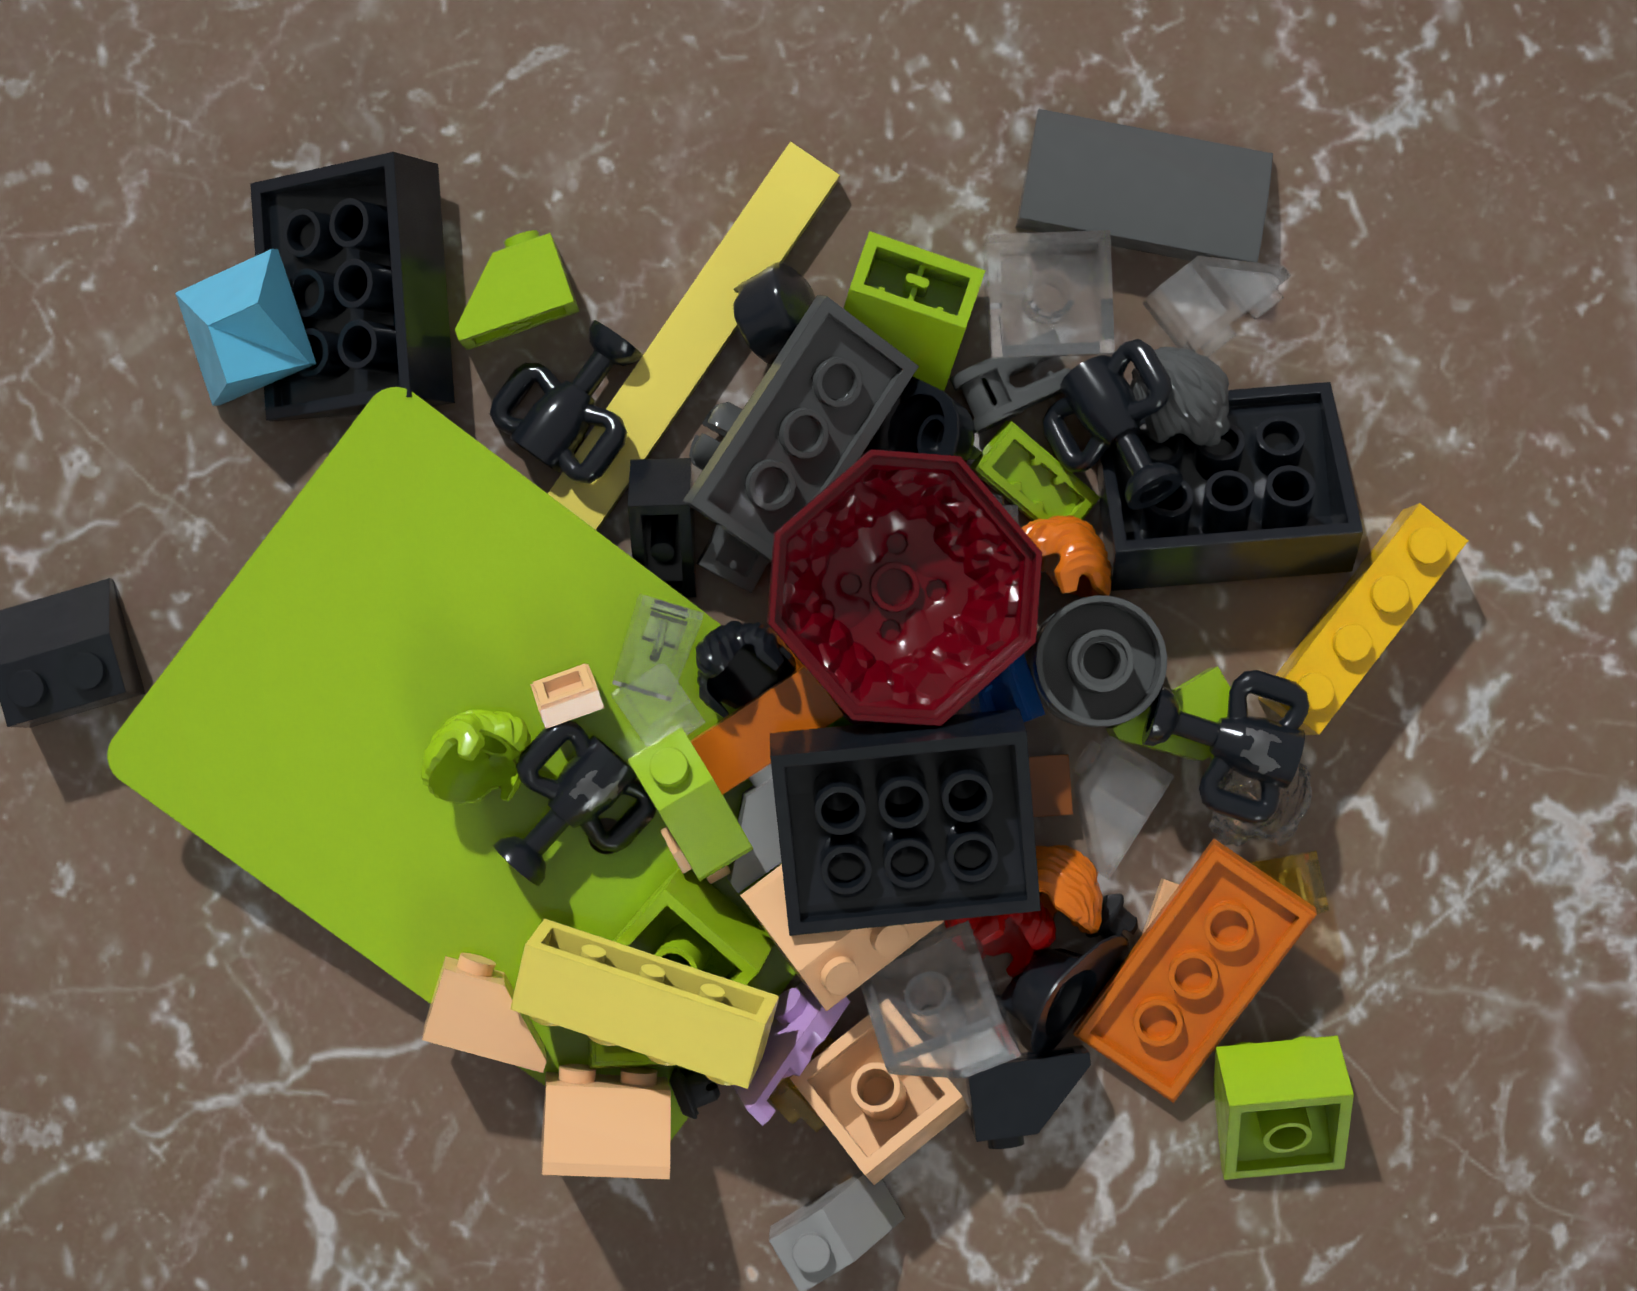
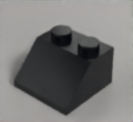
(65, 656)

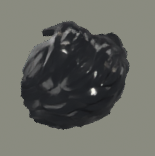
(740, 664)

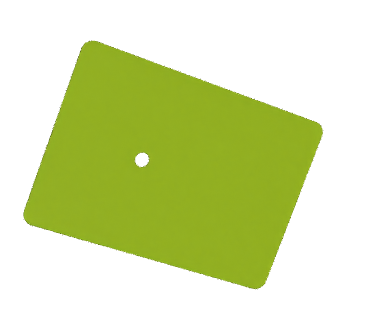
(369, 616)

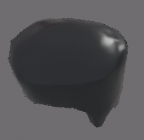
(771, 308)

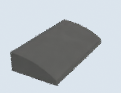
(1146, 188)

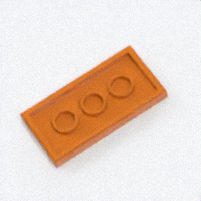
(1194, 970)

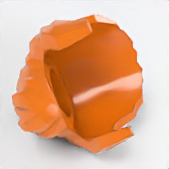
(1072, 555)
(1070, 886)

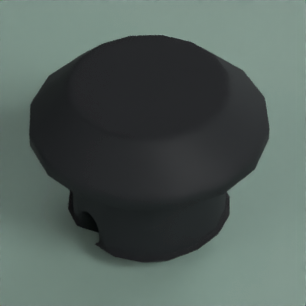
(1115, 918)
(692, 1091)

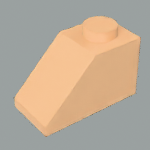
(475, 1016)

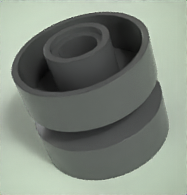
(1098, 662)

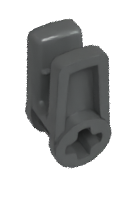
(995, 398)

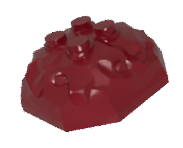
(904, 587)

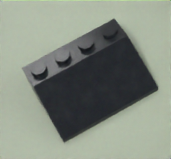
(366, 280)
(1249, 508)
(905, 822)

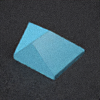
(245, 327)

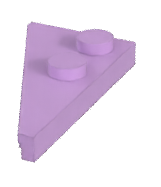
(795, 1032)

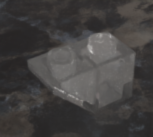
(1210, 296)

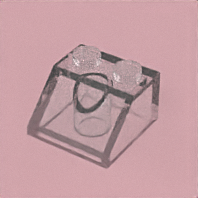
(1049, 294)
(940, 1009)

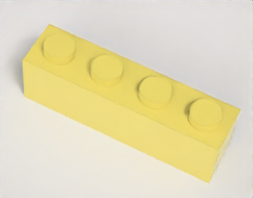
(644, 1003)

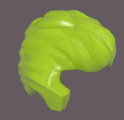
(475, 756)

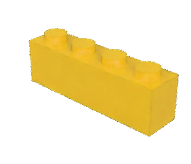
(1369, 613)

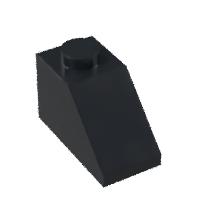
(662, 522)
(1022, 1094)

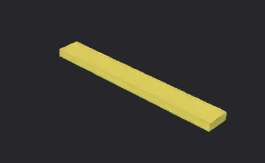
(700, 326)

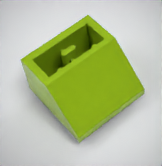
(914, 302)

